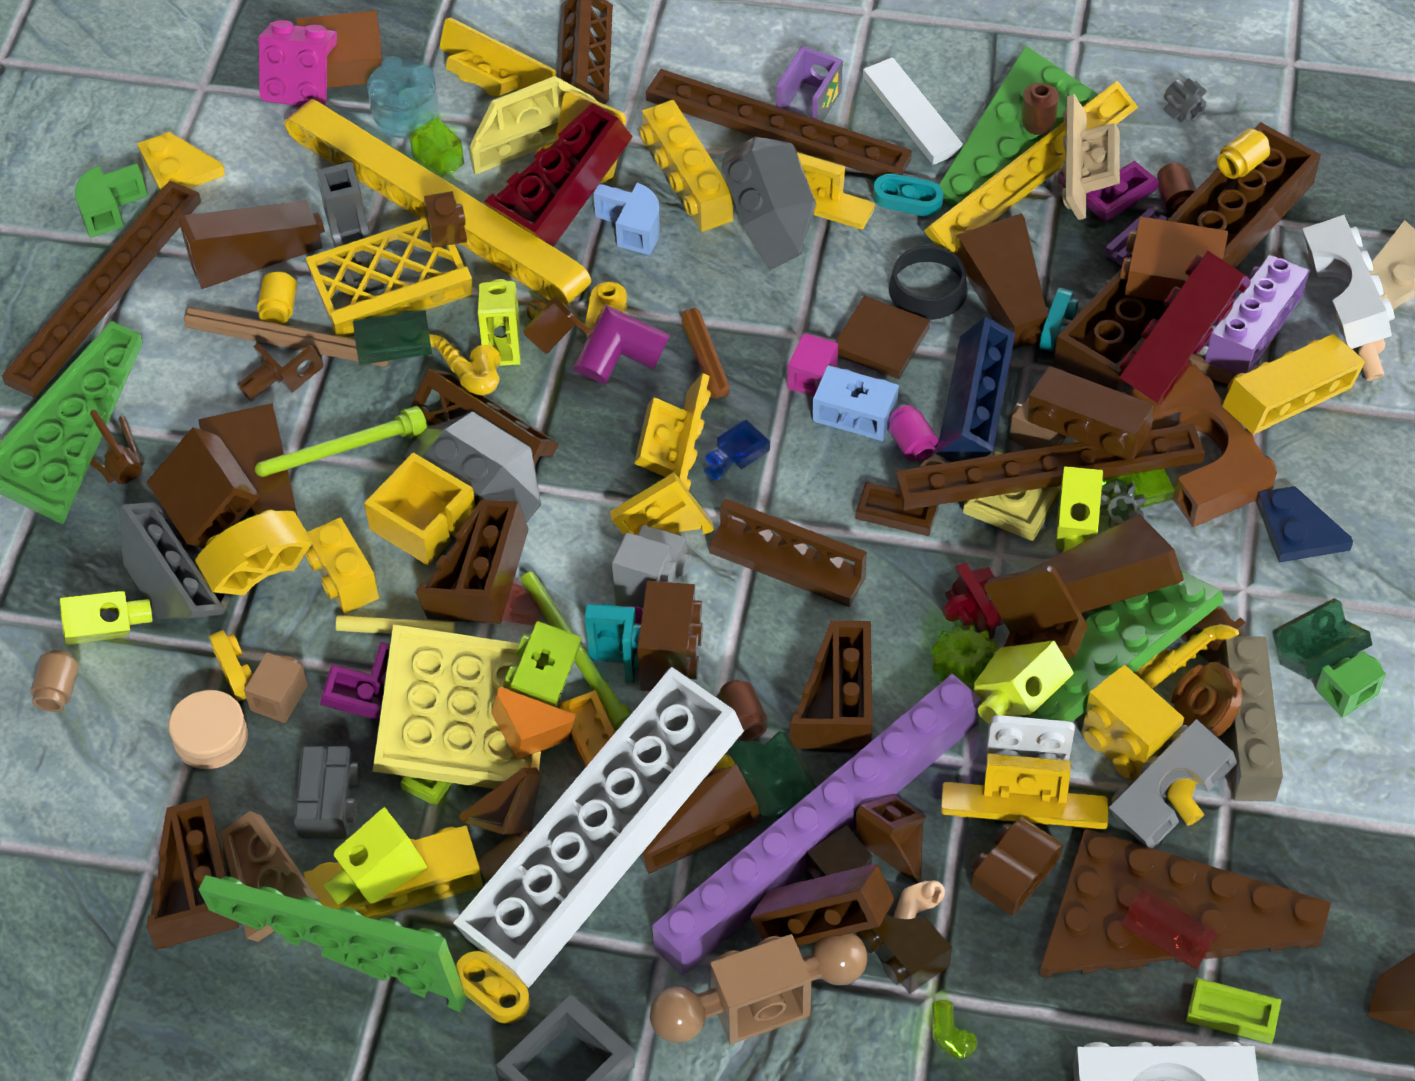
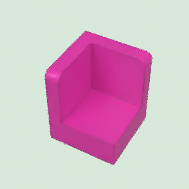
(810, 363)

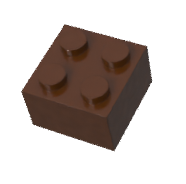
(669, 632)

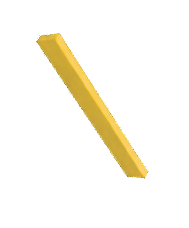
(1025, 172)

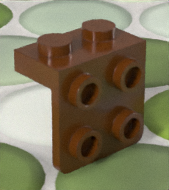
(1038, 609)

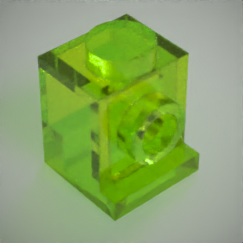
(437, 147)

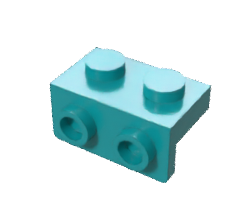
(613, 636)

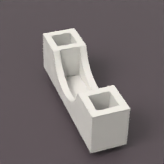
(1359, 309)
(1165, 1063)

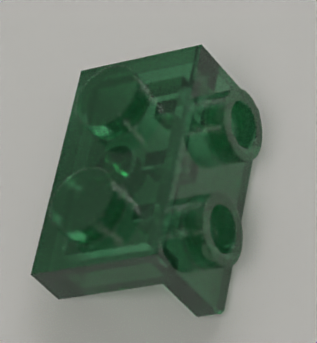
(392, 337)
(1319, 639)
(773, 773)

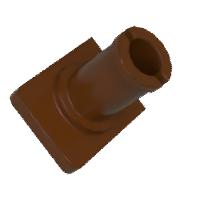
(550, 323)
(271, 371)

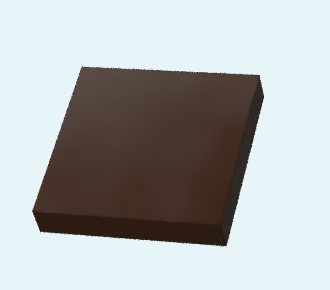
(882, 337)

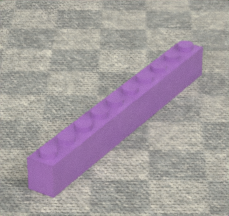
(779, 853)

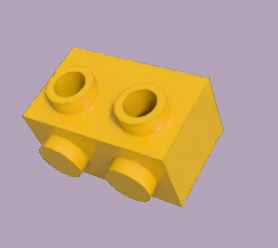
(342, 566)

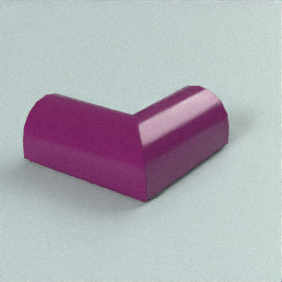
(1110, 201)
(617, 335)
(355, 690)

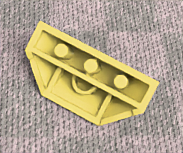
(519, 123)

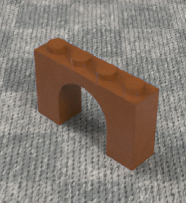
(1233, 477)

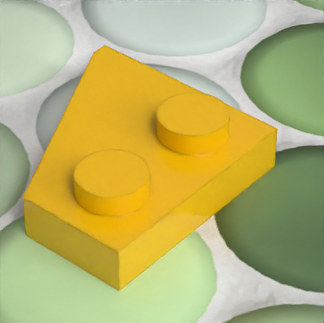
(177, 161)
(663, 507)

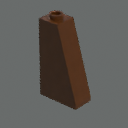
(248, 239)
(1005, 276)
(251, 438)
(1117, 565)

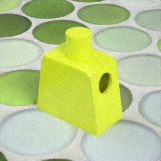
(500, 308)
(1078, 507)
(83, 621)
(1021, 679)
(375, 861)

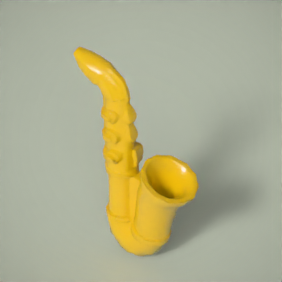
(479, 374)
(1169, 661)

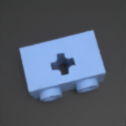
(855, 402)

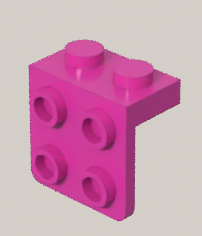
(294, 63)

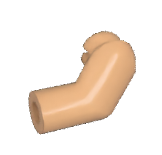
(1372, 367)
(919, 898)

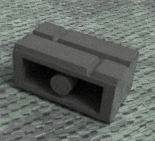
(325, 793)

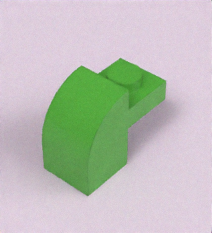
(102, 194)

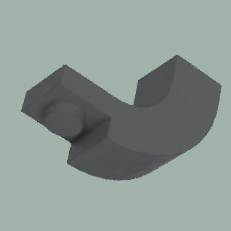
(346, 217)

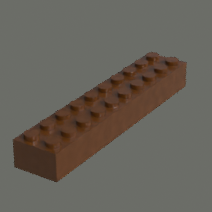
(1244, 206)

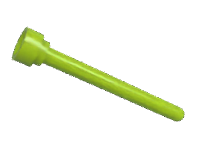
(409, 423)

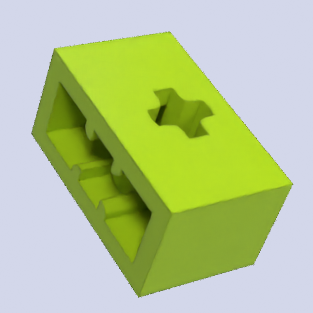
(544, 663)

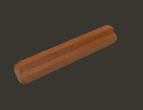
(705, 352)

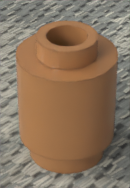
(54, 680)

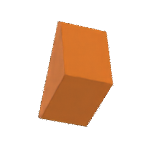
(530, 724)

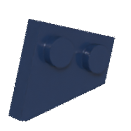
(1299, 526)

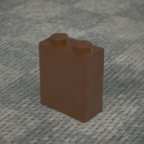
(202, 487)

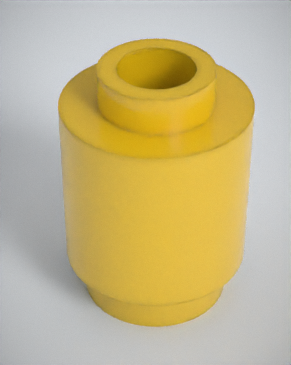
(1243, 153)
(277, 297)

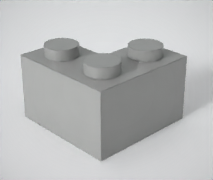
(644, 558)

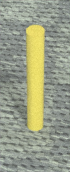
(385, 625)

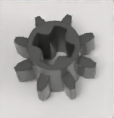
(1185, 100)
(1130, 499)

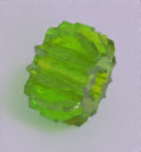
(962, 654)

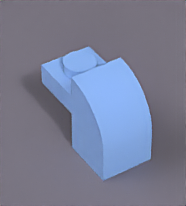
(634, 214)

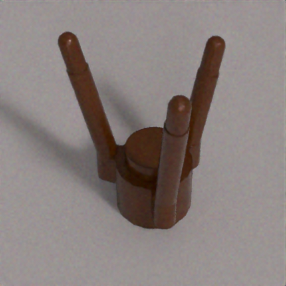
(121, 462)

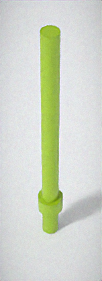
(617, 712)

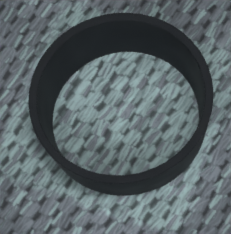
(928, 307)

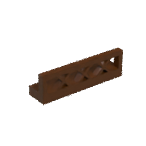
(578, 41)
(451, 390)
(787, 556)

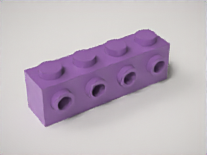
(1257, 315)

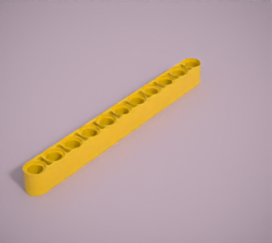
(406, 184)

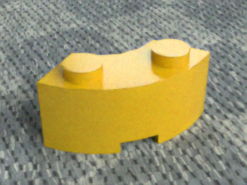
(253, 551)

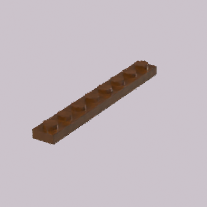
(779, 124)
(100, 290)
(1041, 468)

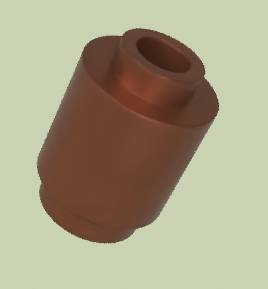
(1039, 108)
(1174, 186)
(747, 706)

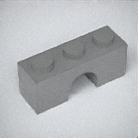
(1192, 755)

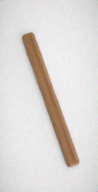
(272, 333)

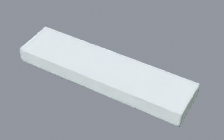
(912, 111)

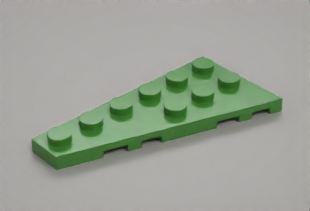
(57, 438)

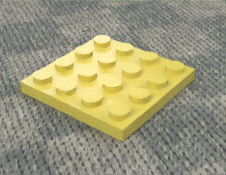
(440, 709)

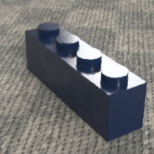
(976, 392)

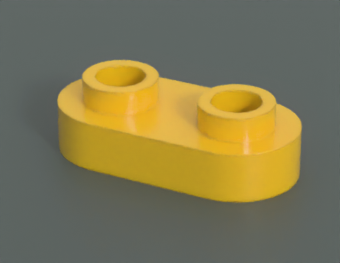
(605, 293)
(226, 652)
(495, 987)

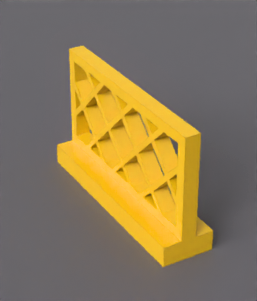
(419, 296)

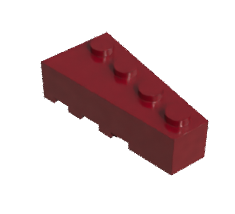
(563, 176)
(1183, 326)

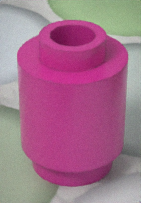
(912, 433)

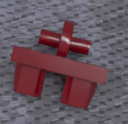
(969, 601)

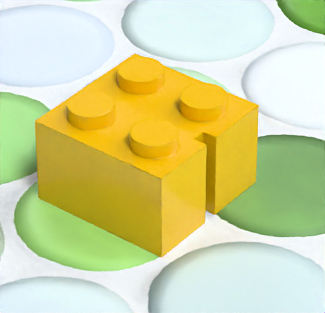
(420, 508)
(1128, 722)

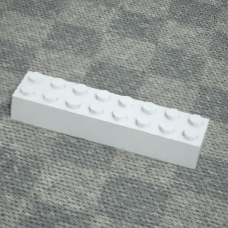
(599, 826)

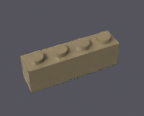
(1254, 730)

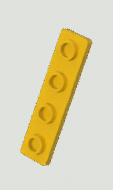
(489, 62)
(827, 186)
(671, 432)
(1028, 790)

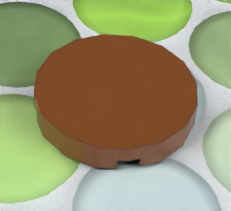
(1210, 696)

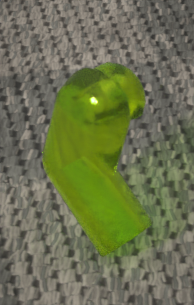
(946, 1035)

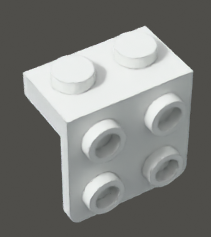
(1030, 737)

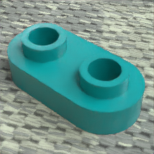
(908, 194)
(1062, 309)

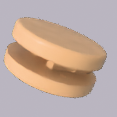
(208, 729)

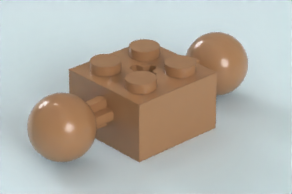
(758, 988)

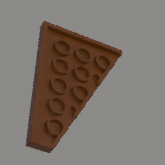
(1114, 871)

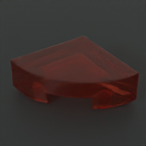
(521, 607)

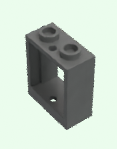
(587, 1027)

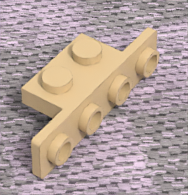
(1090, 157)

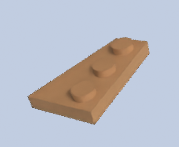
(261, 861)

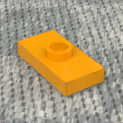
(591, 725)

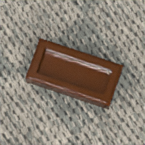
(884, 507)

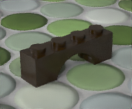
(907, 947)

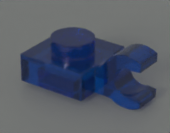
(737, 445)

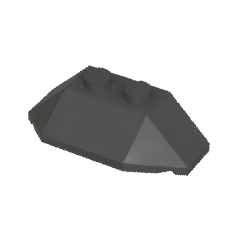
(770, 197)
(482, 458)
(165, 565)

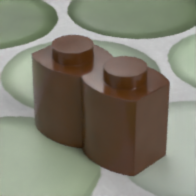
(1015, 865)

